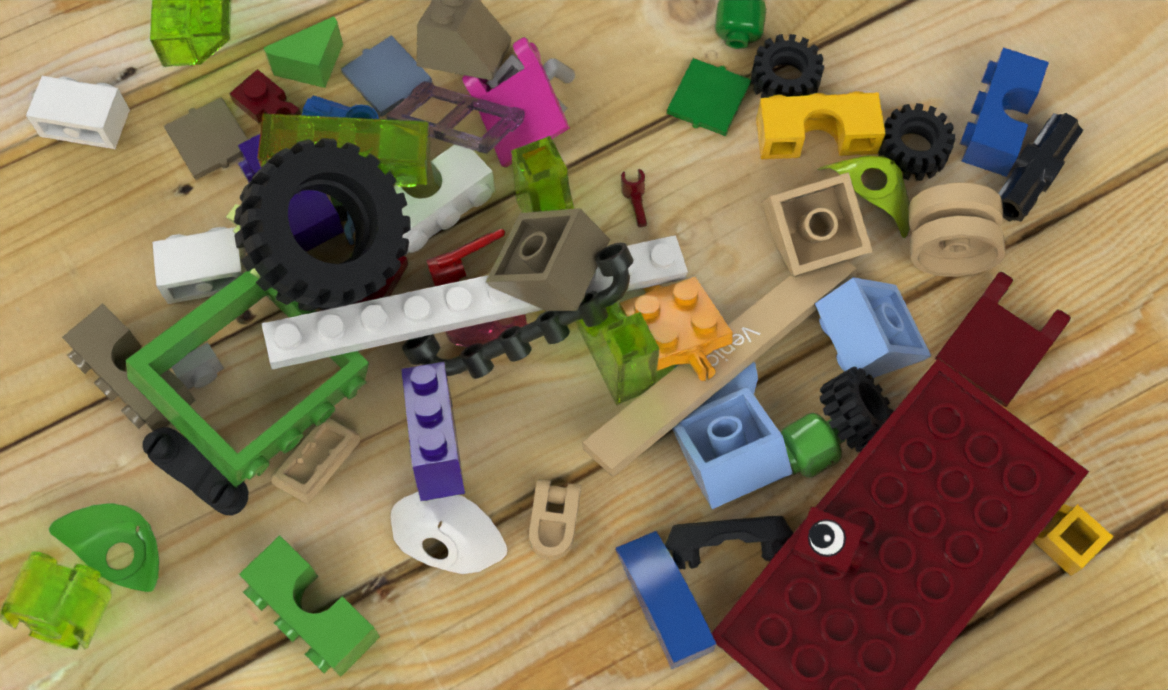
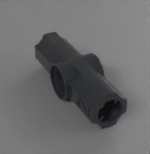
(1038, 165)

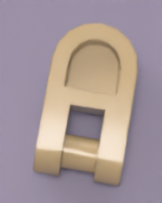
(551, 532)

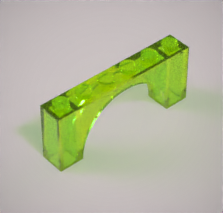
(620, 344)

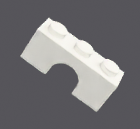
(463, 184)

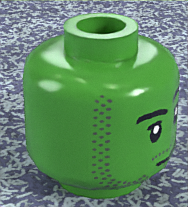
(812, 445)

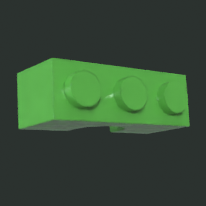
(335, 636)

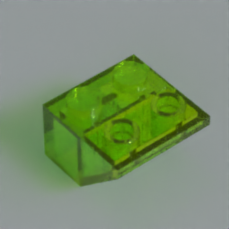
(189, 30)

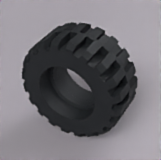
(366, 197)

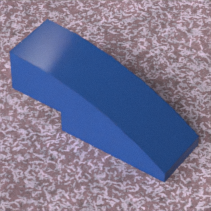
(666, 600)

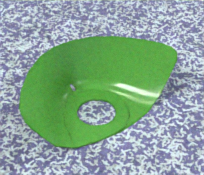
(99, 527)

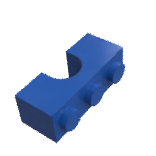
(995, 137)

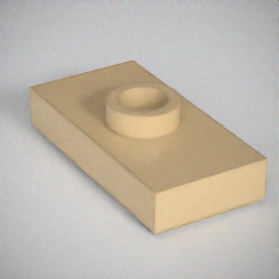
(315, 460)

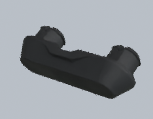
(190, 467)
(688, 538)

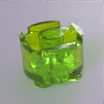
(56, 601)

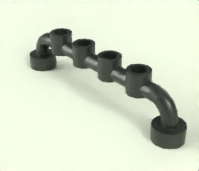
(514, 341)

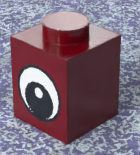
(831, 542)

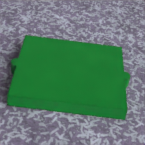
(708, 96)

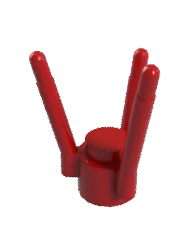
(448, 266)

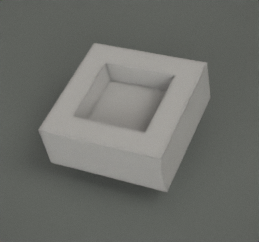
(198, 367)

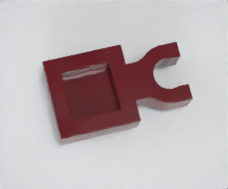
(261, 95)

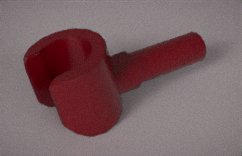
(634, 192)

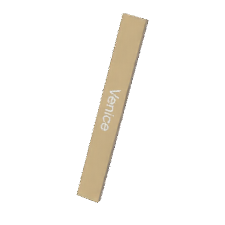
(681, 390)

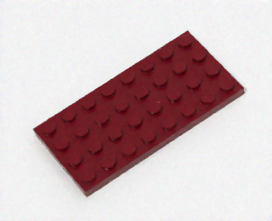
(947, 510)

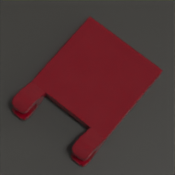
(996, 346)

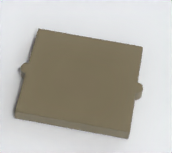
(207, 137)

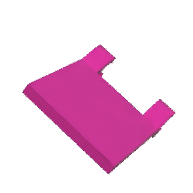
(525, 90)

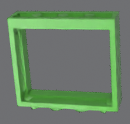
(196, 328)

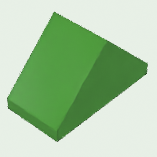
(307, 54)

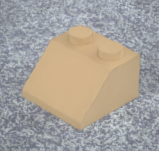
(817, 224)

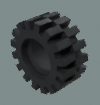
(787, 53)
(922, 124)
(855, 406)

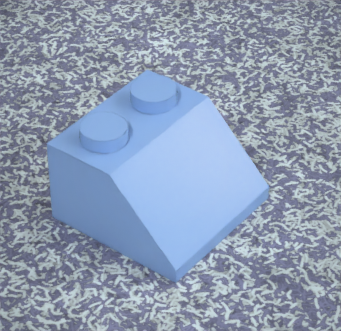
(871, 327)
(732, 447)

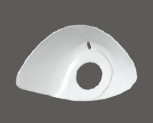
(465, 530)

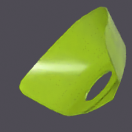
(891, 198)

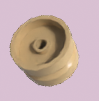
(956, 229)

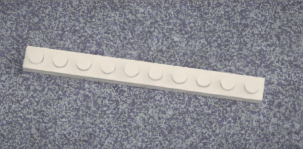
(438, 310)

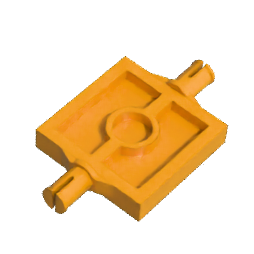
(682, 324)

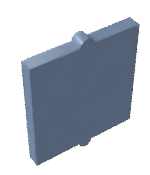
(385, 75)

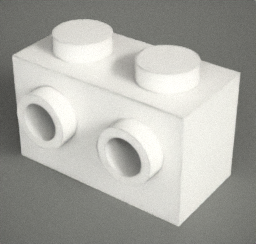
(78, 111)
(197, 264)

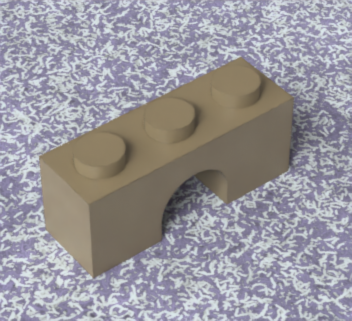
(104, 346)

